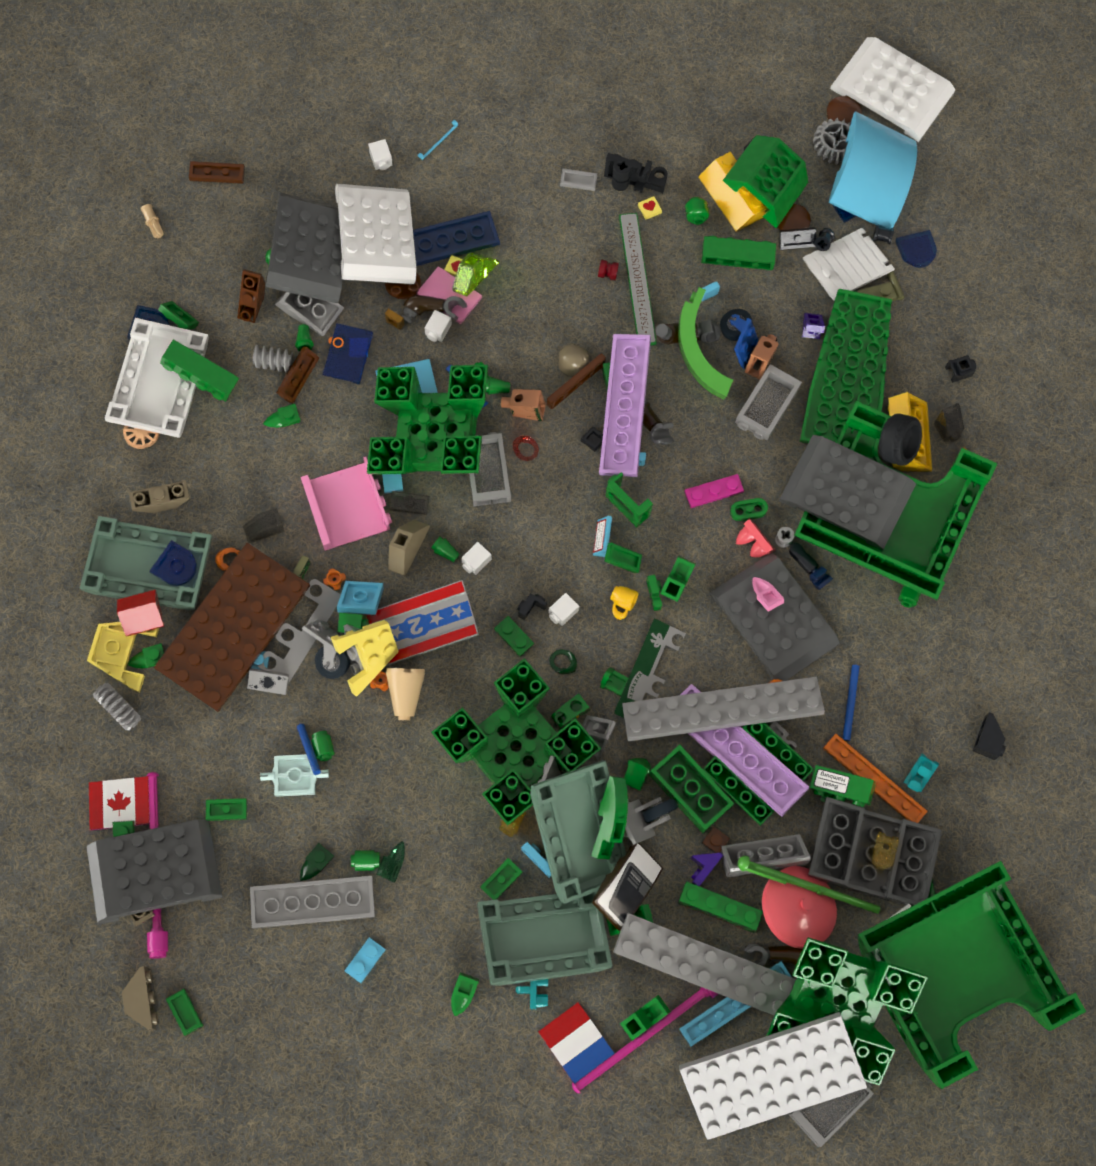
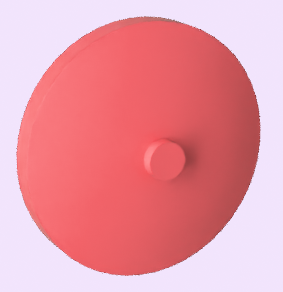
(798, 912)

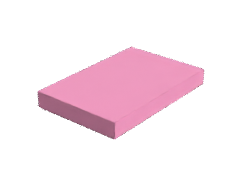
(440, 286)

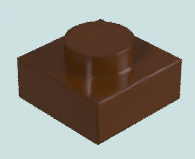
(715, 840)

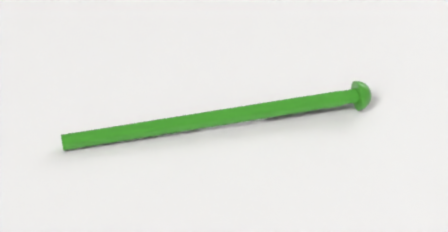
(746, 865)

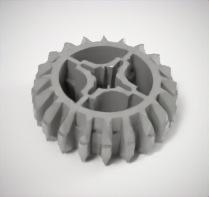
(825, 140)
(117, 706)

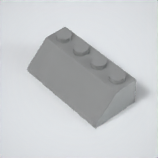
(772, 853)

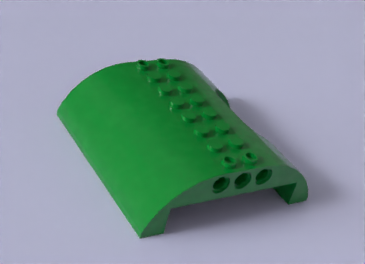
(929, 524)
(975, 958)

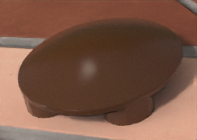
(842, 108)
(796, 218)
(402, 290)

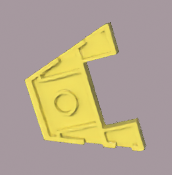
(375, 649)
(112, 652)

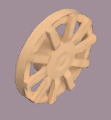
(141, 435)

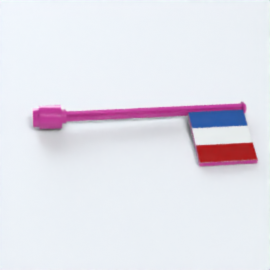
(584, 1050)

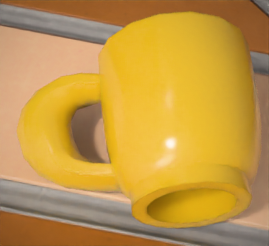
(624, 598)

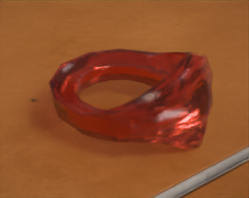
(525, 439)

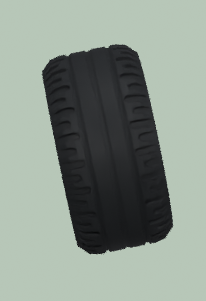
(900, 439)

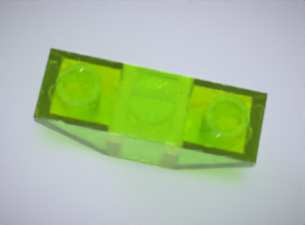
(472, 272)

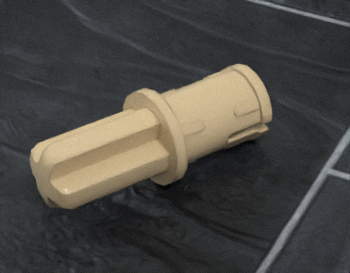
(152, 221)

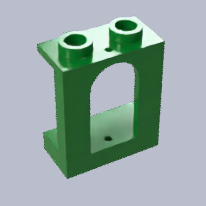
(640, 513)

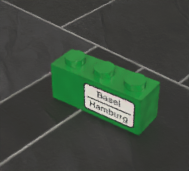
(842, 786)

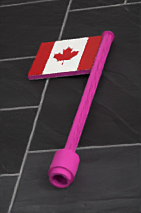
(126, 801)

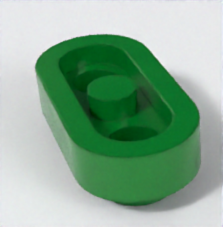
(748, 510)

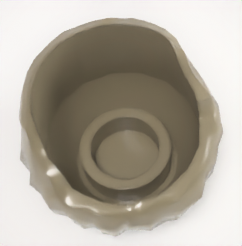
(572, 359)

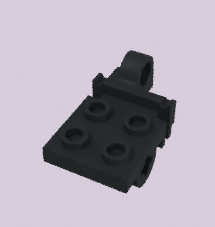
(630, 171)

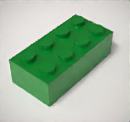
(691, 788)

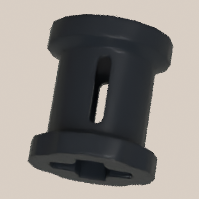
(883, 234)
(821, 240)

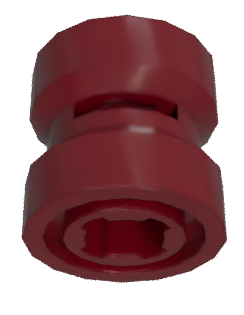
(608, 270)

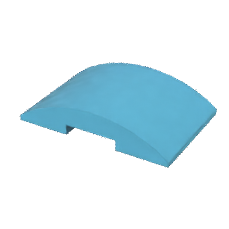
(874, 172)

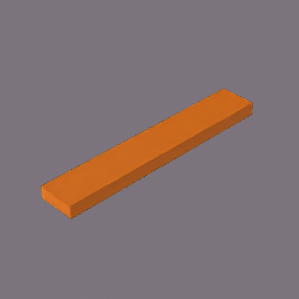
(884, 787)

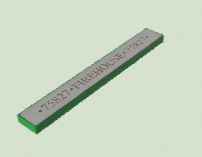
(637, 276)

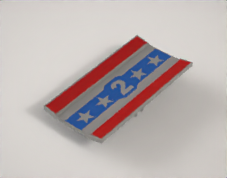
(429, 621)

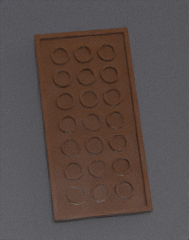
(232, 627)

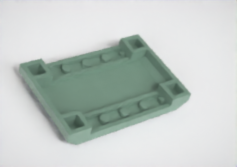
(125, 554)
(569, 828)
(542, 938)

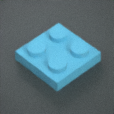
(360, 597)

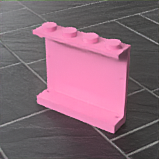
(346, 505)

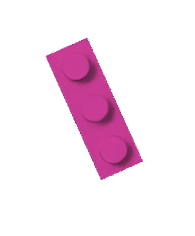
(714, 491)

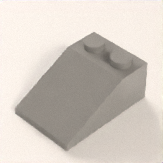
(310, 311)

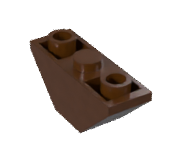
(251, 295)

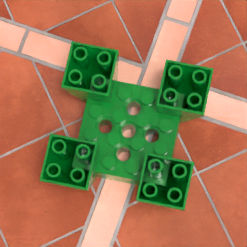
(457, 410)
(521, 693)
(855, 986)

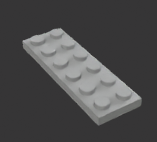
(312, 902)

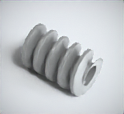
(271, 359)

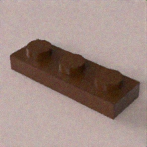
(216, 172)
(297, 375)

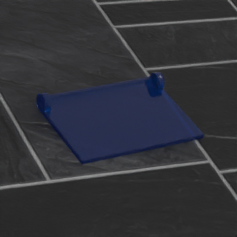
(349, 360)

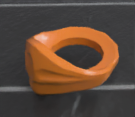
(219, 557)

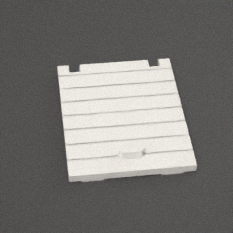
(848, 263)

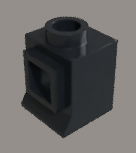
(960, 373)

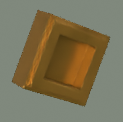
(394, 319)

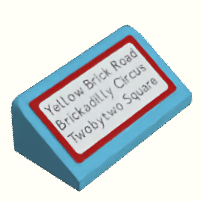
(602, 536)

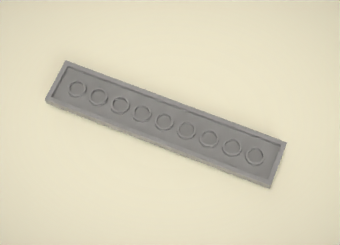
(723, 708)
(703, 964)

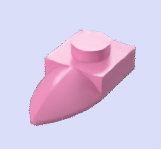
(767, 594)

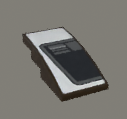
(627, 885)

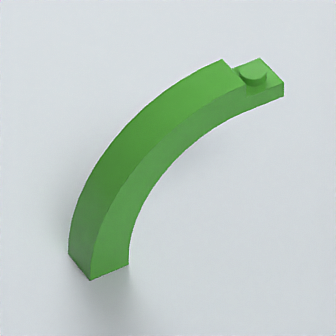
(695, 361)

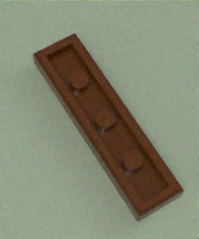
(576, 381)

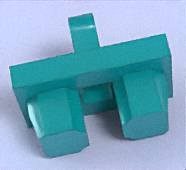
(925, 768)
(536, 1000)

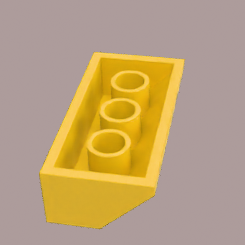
(739, 207)
(916, 407)

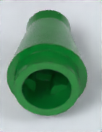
(303, 338)
(497, 386)
(445, 549)

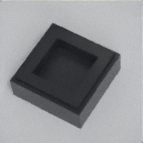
(592, 439)

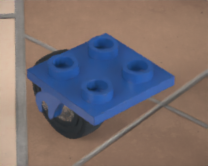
(738, 326)

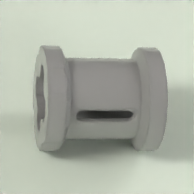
(784, 543)

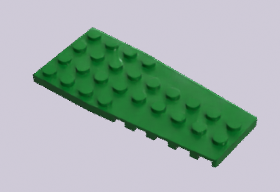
(849, 363)

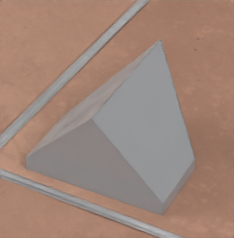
(599, 730)

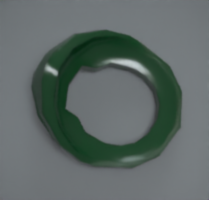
(572, 668)

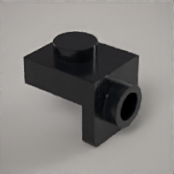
(526, 606)

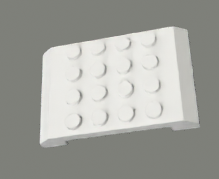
(894, 87)
(376, 234)
(148, 393)

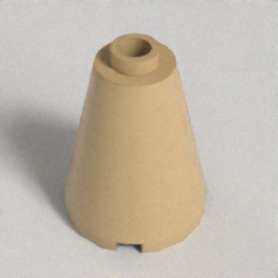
(404, 690)

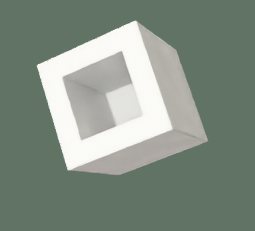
(380, 155)
(437, 326)
(476, 559)
(563, 609)

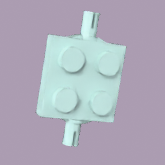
(293, 776)

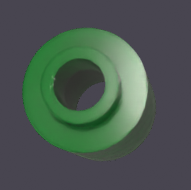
(908, 597)
(322, 746)
(365, 860)

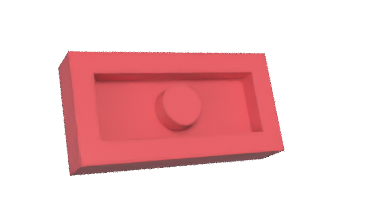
(750, 533)

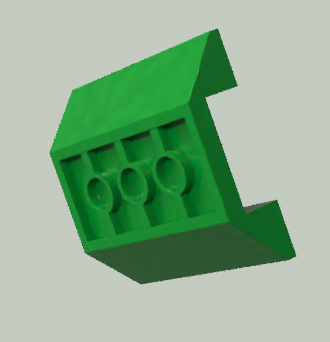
(771, 175)
(738, 791)

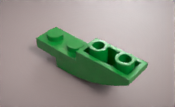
(614, 813)

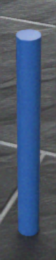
(851, 702)

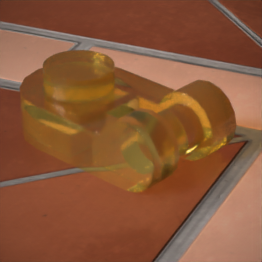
(881, 857)

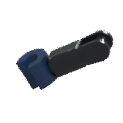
(818, 577)

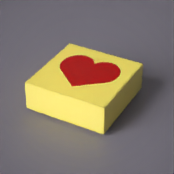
(649, 208)
(452, 265)

